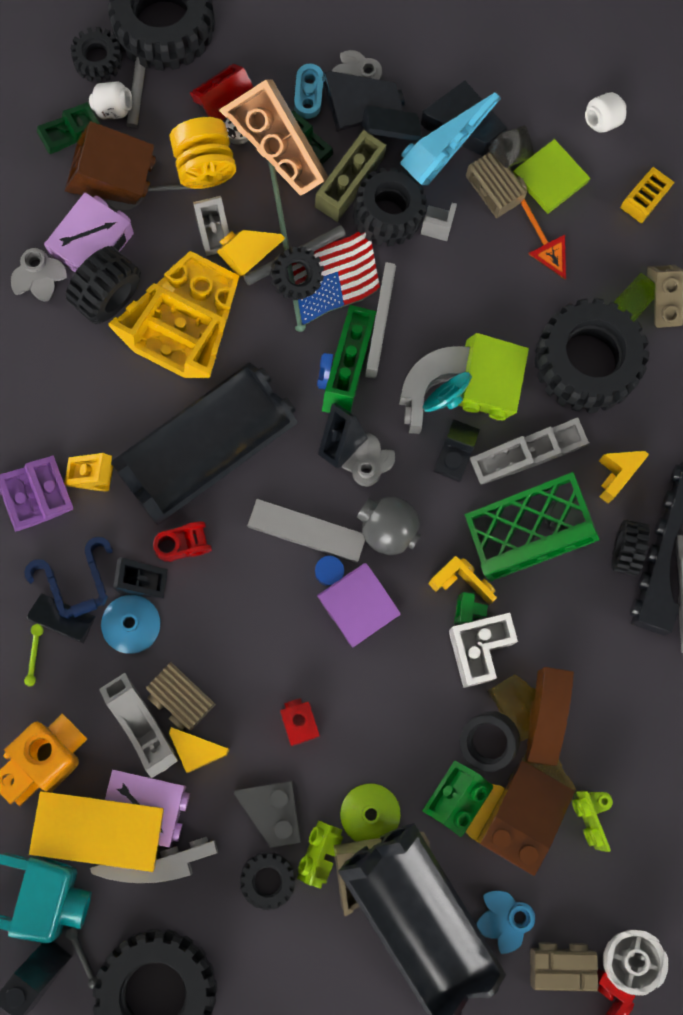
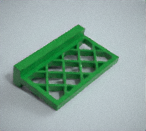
(539, 550)

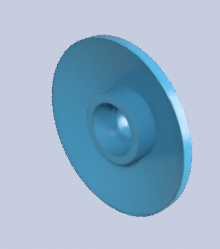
(143, 632)

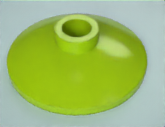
(362, 799)

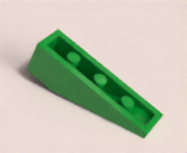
(349, 358)

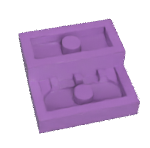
(34, 493)
(358, 604)

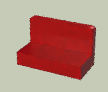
(222, 90)

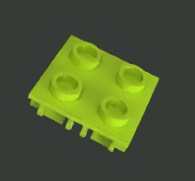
(588, 807)

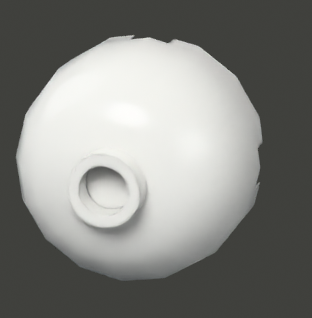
(635, 962)

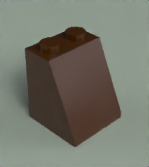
(110, 165)

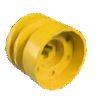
(202, 152)

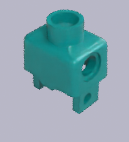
(45, 899)

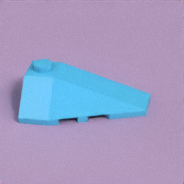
(435, 150)

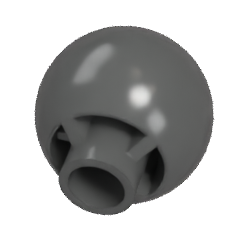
(389, 525)

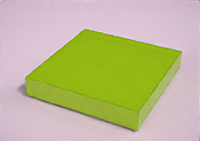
(551, 176)

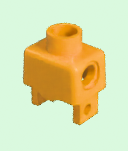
(27, 769)

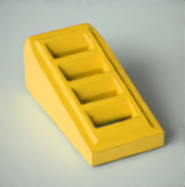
(636, 209)

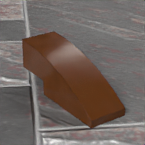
(549, 715)

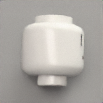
(111, 100)
(606, 112)

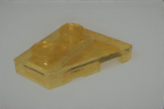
(514, 700)

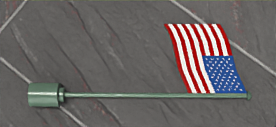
(348, 271)

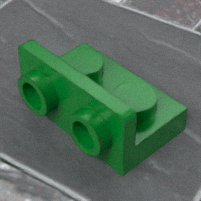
(458, 798)

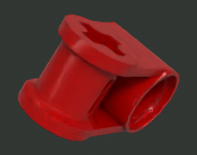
(184, 542)

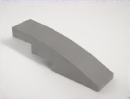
(529, 451)

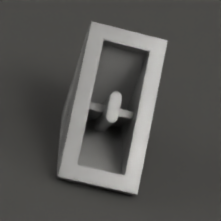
(211, 223)

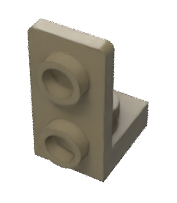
(668, 295)

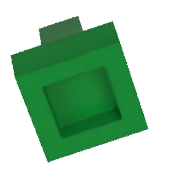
(467, 609)

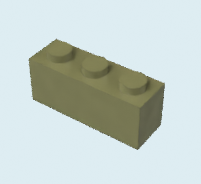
(343, 182)

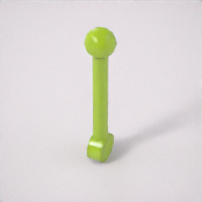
(36, 630)

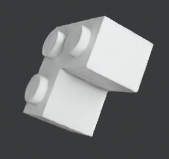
(473, 646)

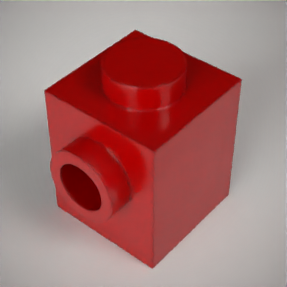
(299, 722)

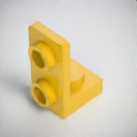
(447, 577)

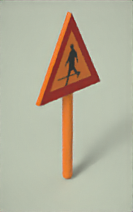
(552, 253)

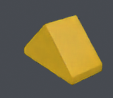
(195, 751)

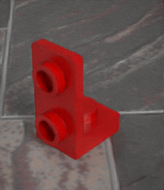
(624, 1002)

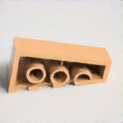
(273, 130)

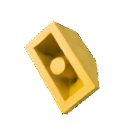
(247, 248)

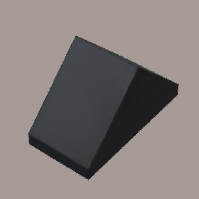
(341, 436)
(139, 579)

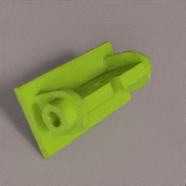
(313, 867)

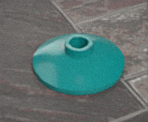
(448, 393)

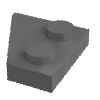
(272, 812)

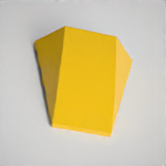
(181, 317)

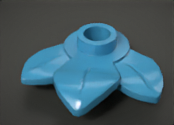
(500, 922)

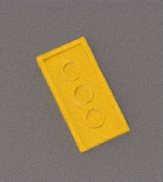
(96, 831)

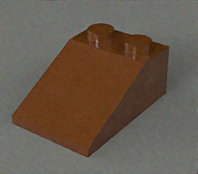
(526, 818)

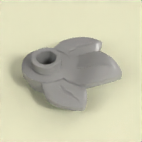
(355, 64)
(37, 279)
(369, 457)

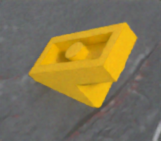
(623, 467)
(89, 472)

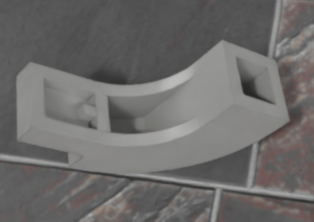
(427, 372)
(139, 725)

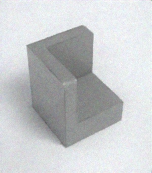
(438, 222)

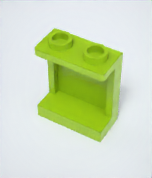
(496, 376)

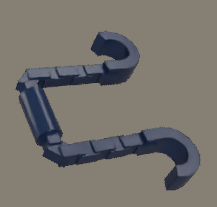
(83, 607)

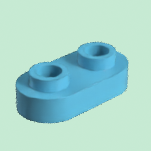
(308, 93)

